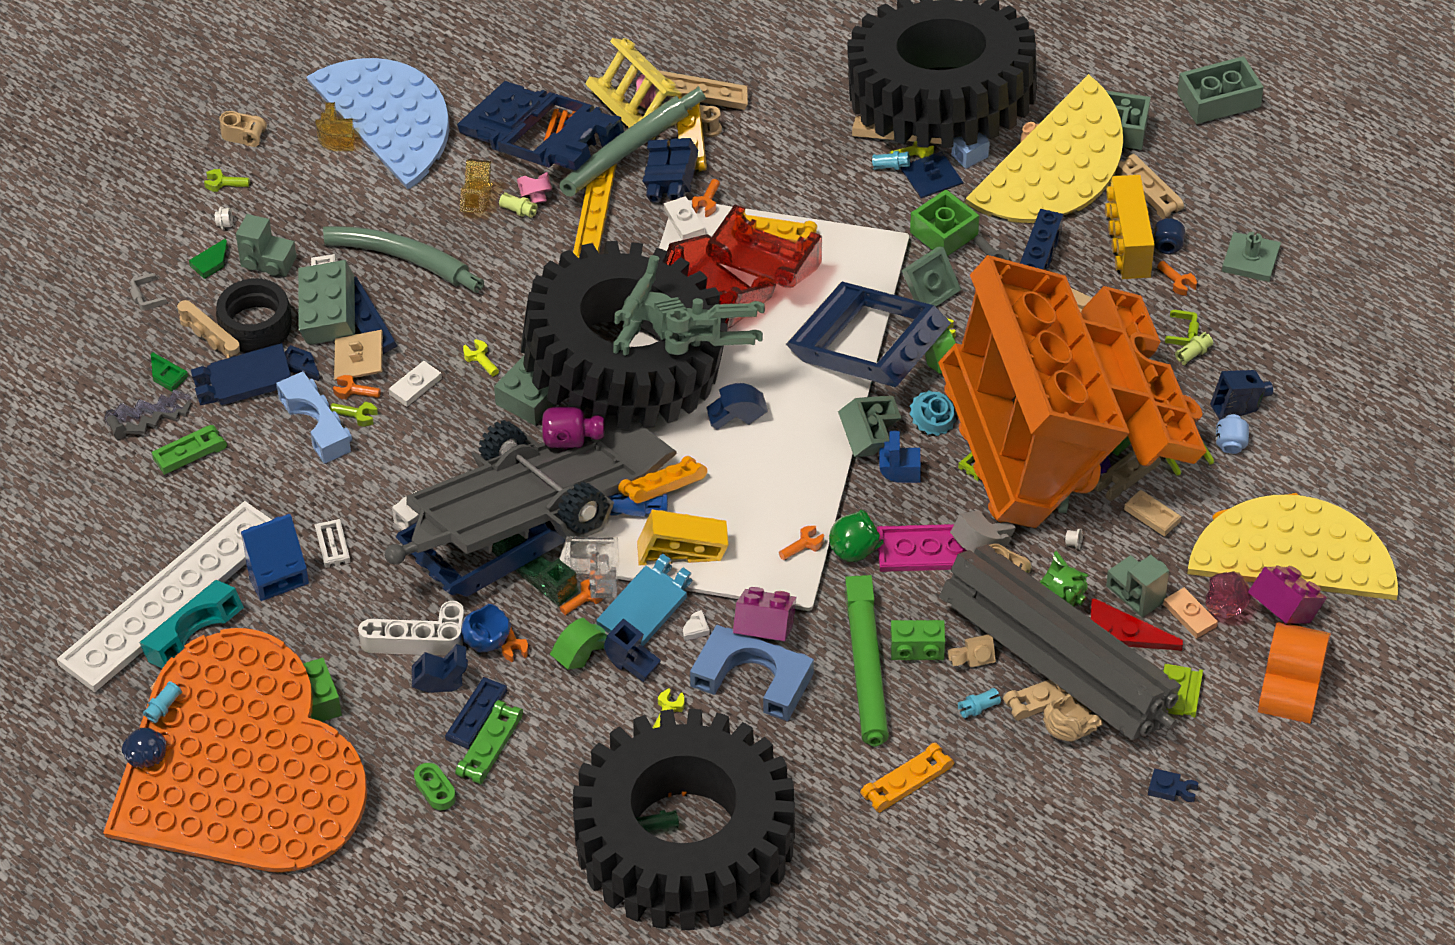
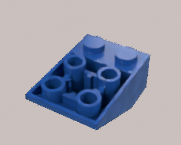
(274, 557)

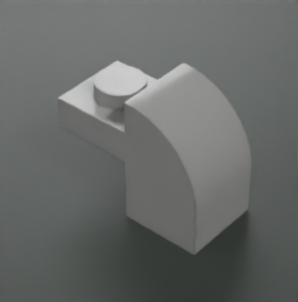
(974, 531)

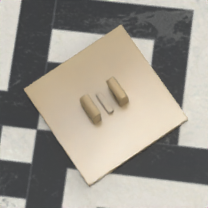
(359, 354)

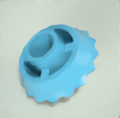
(933, 413)

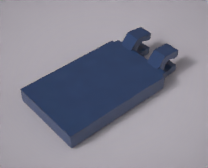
(241, 376)

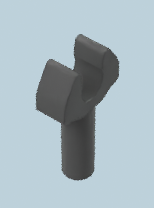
(989, 250)

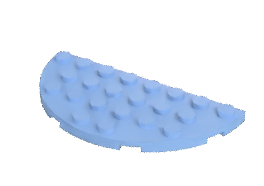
(392, 112)

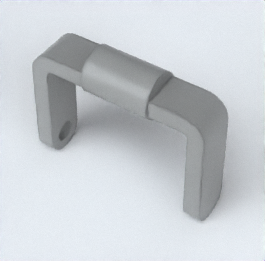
(137, 296)

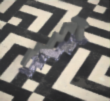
(158, 411)

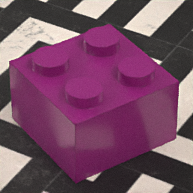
(1287, 594)
(764, 614)

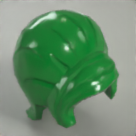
(854, 537)

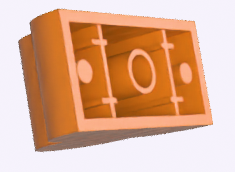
(1293, 672)

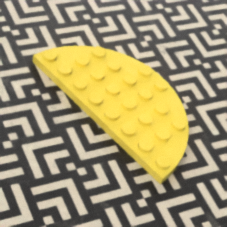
(1060, 162)
(1300, 532)

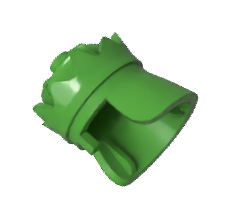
(1066, 581)

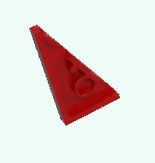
(1132, 630)

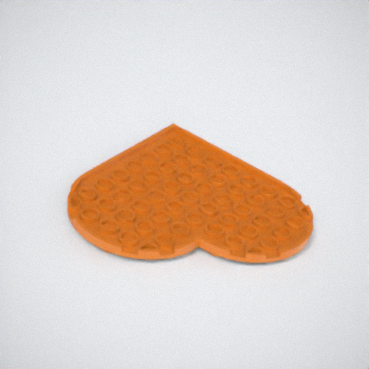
(242, 762)

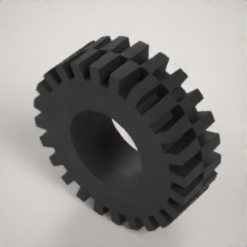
(986, 89)
(584, 366)
(684, 875)

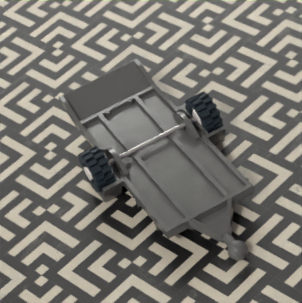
(528, 485)

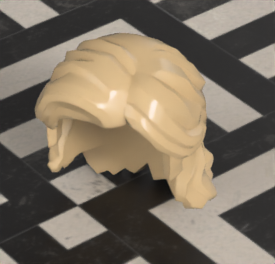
(1070, 719)

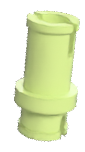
(521, 206)
(1197, 346)

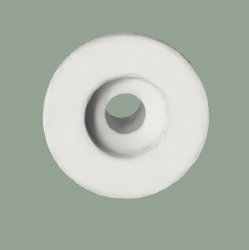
(1074, 538)

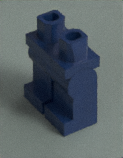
(669, 168)

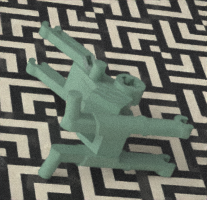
(677, 323)

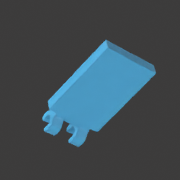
(648, 599)

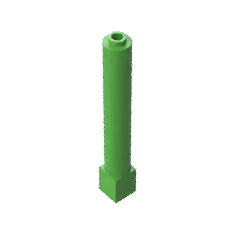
(866, 659)

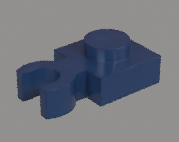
(1168, 785)

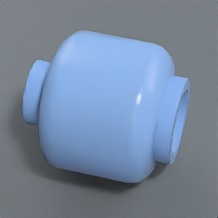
(1232, 434)

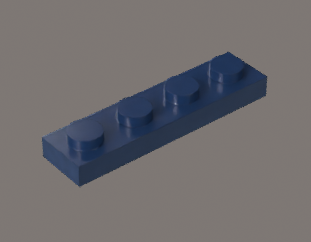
(368, 318)

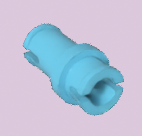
(895, 160)
(977, 703)
(159, 705)

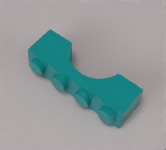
(211, 606)

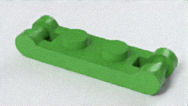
(489, 742)

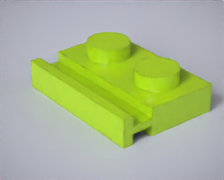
(1189, 690)

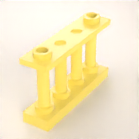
(616, 99)

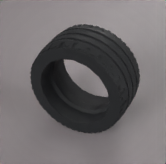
(251, 294)

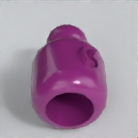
(568, 427)

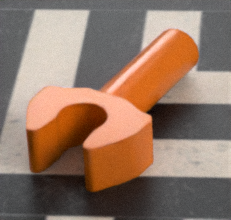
(706, 200)
(1179, 280)
(352, 388)
(804, 542)
(580, 598)
(513, 643)

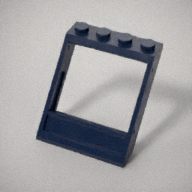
(841, 307)
(539, 541)

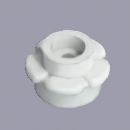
(224, 218)

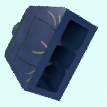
(1239, 393)

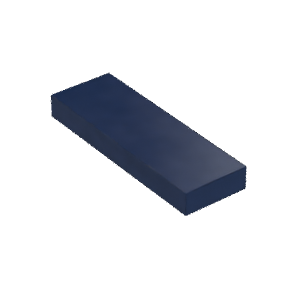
(475, 713)

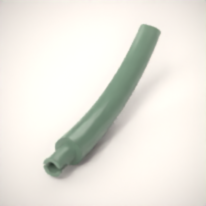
(630, 140)
(404, 248)

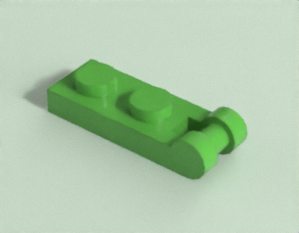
(188, 449)

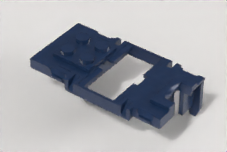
(514, 110)

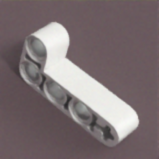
(413, 635)

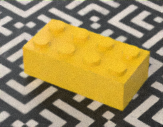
(1130, 227)

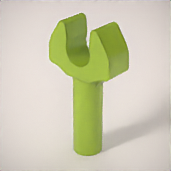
(221, 180)
(357, 413)

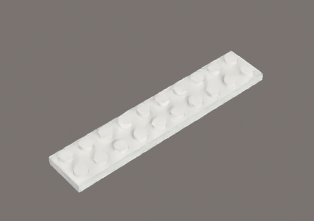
(117, 637)

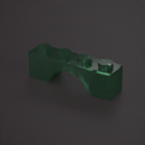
(551, 578)

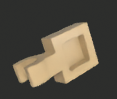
(976, 652)

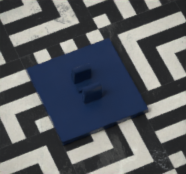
(931, 175)

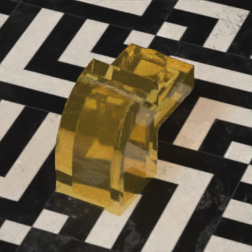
(333, 132)
(477, 186)

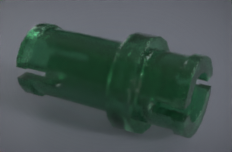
(660, 821)

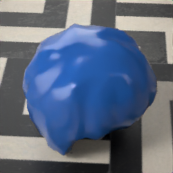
(486, 628)

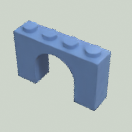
(728, 649)

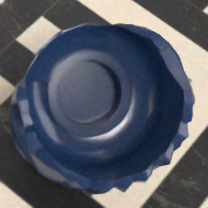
(144, 748)

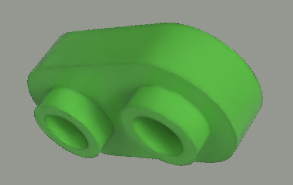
(435, 788)

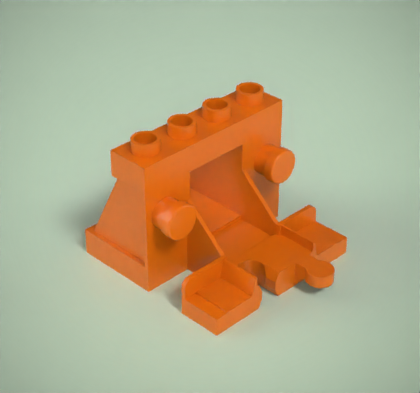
(1076, 386)

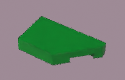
(210, 260)
(167, 373)

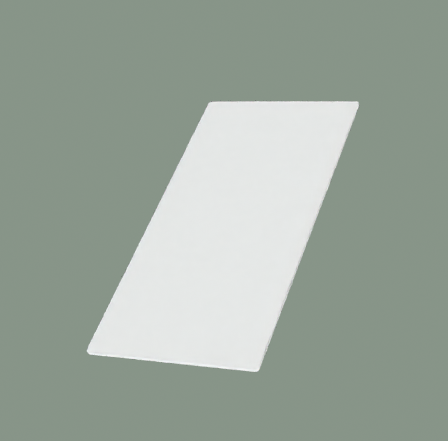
(795, 457)

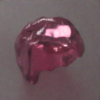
(1227, 594)

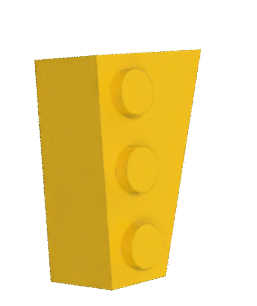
(682, 538)

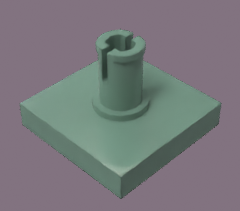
(1251, 256)
(931, 278)

